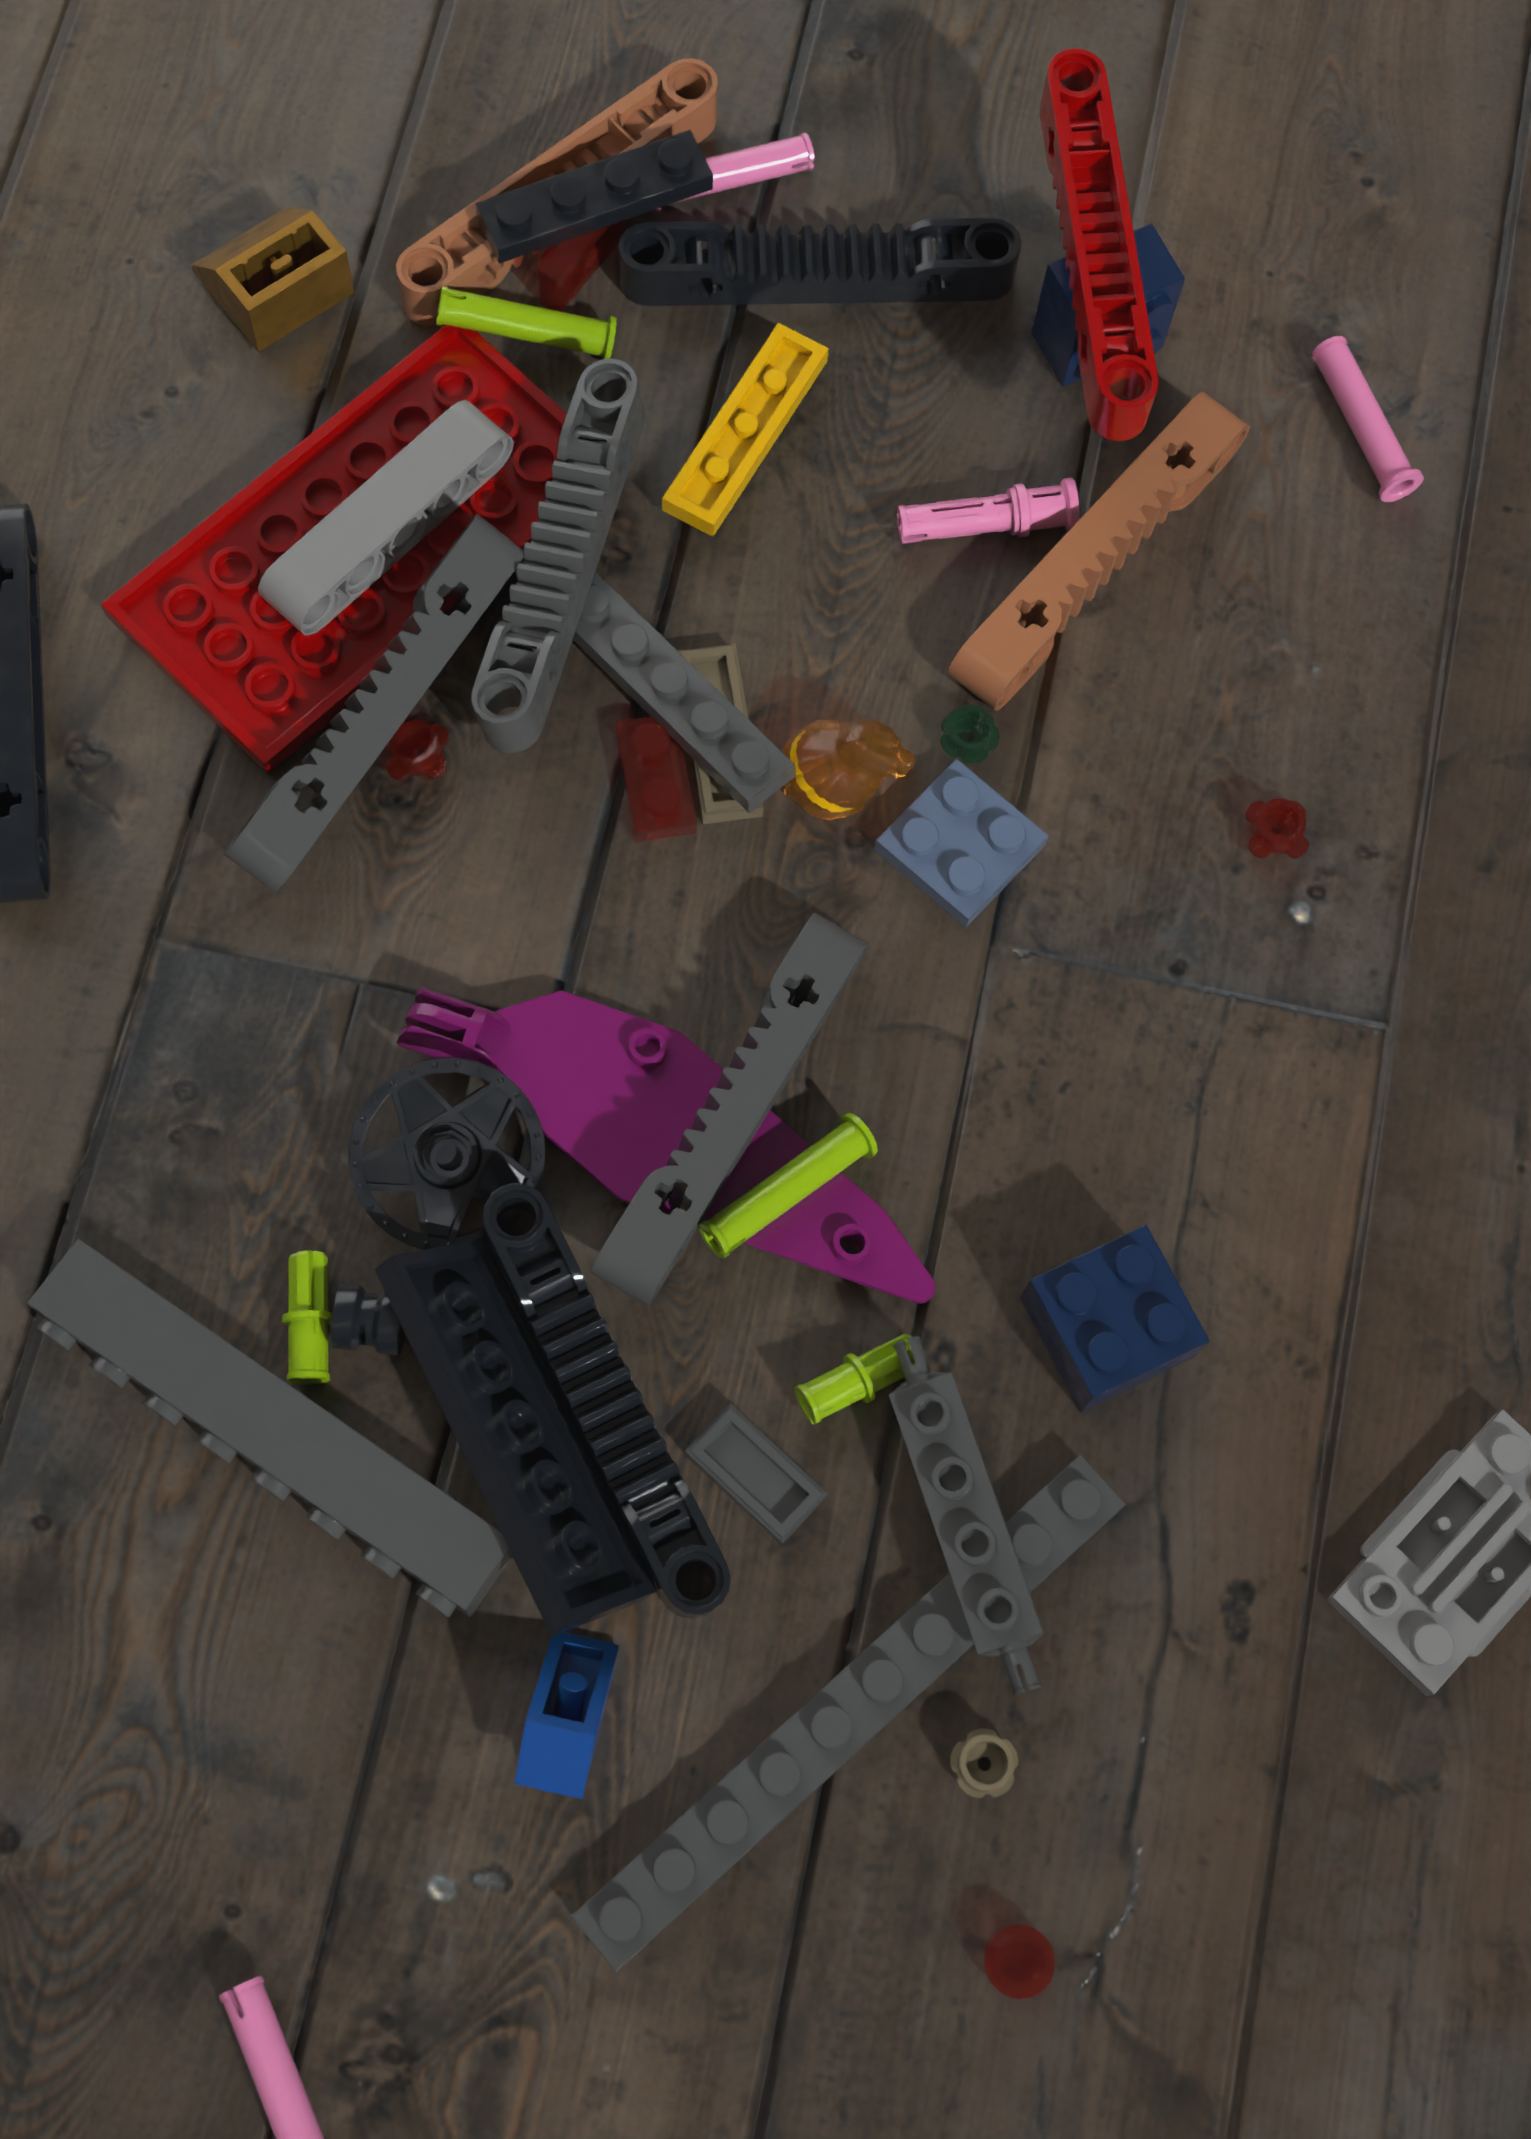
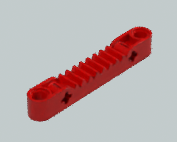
(1100, 245)

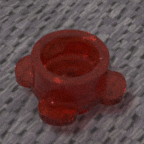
(416, 736)
(1280, 812)

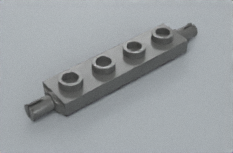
(966, 1515)

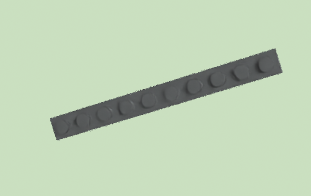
(828, 1730)

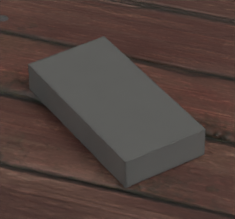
(755, 1474)

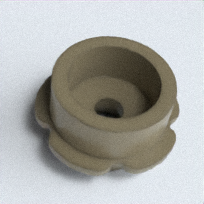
(1002, 1757)

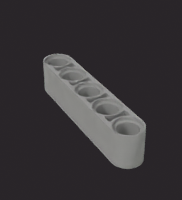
(385, 517)

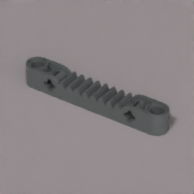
(561, 560)
(280, 834)
(651, 1242)

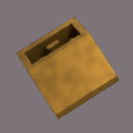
(277, 275)

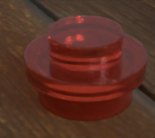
(1019, 1961)

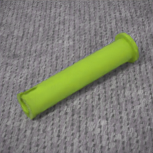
(526, 322)
(788, 1185)

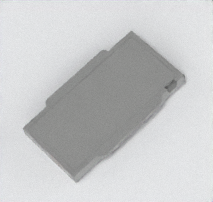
(1448, 1559)

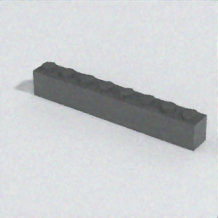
(273, 1428)

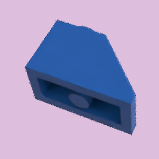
(566, 1715)

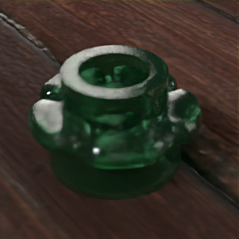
(974, 720)

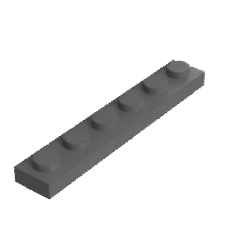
(680, 698)

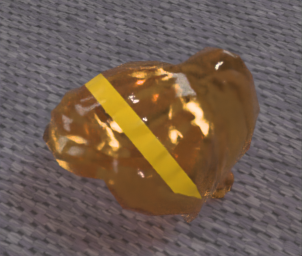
(843, 765)

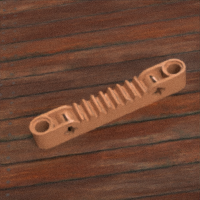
(458, 250)
(1161, 480)

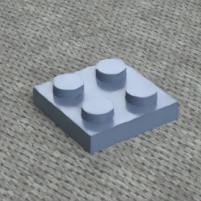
(961, 843)

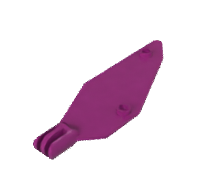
(623, 1095)

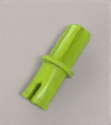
(308, 1319)
(851, 1381)

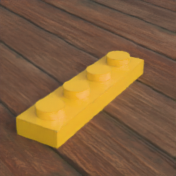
(745, 429)

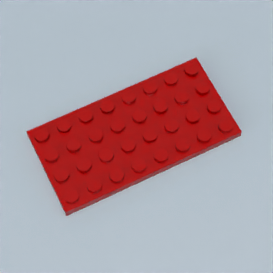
(200, 599)

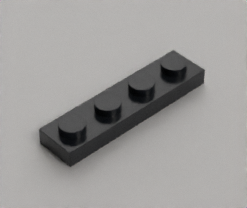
(594, 196)

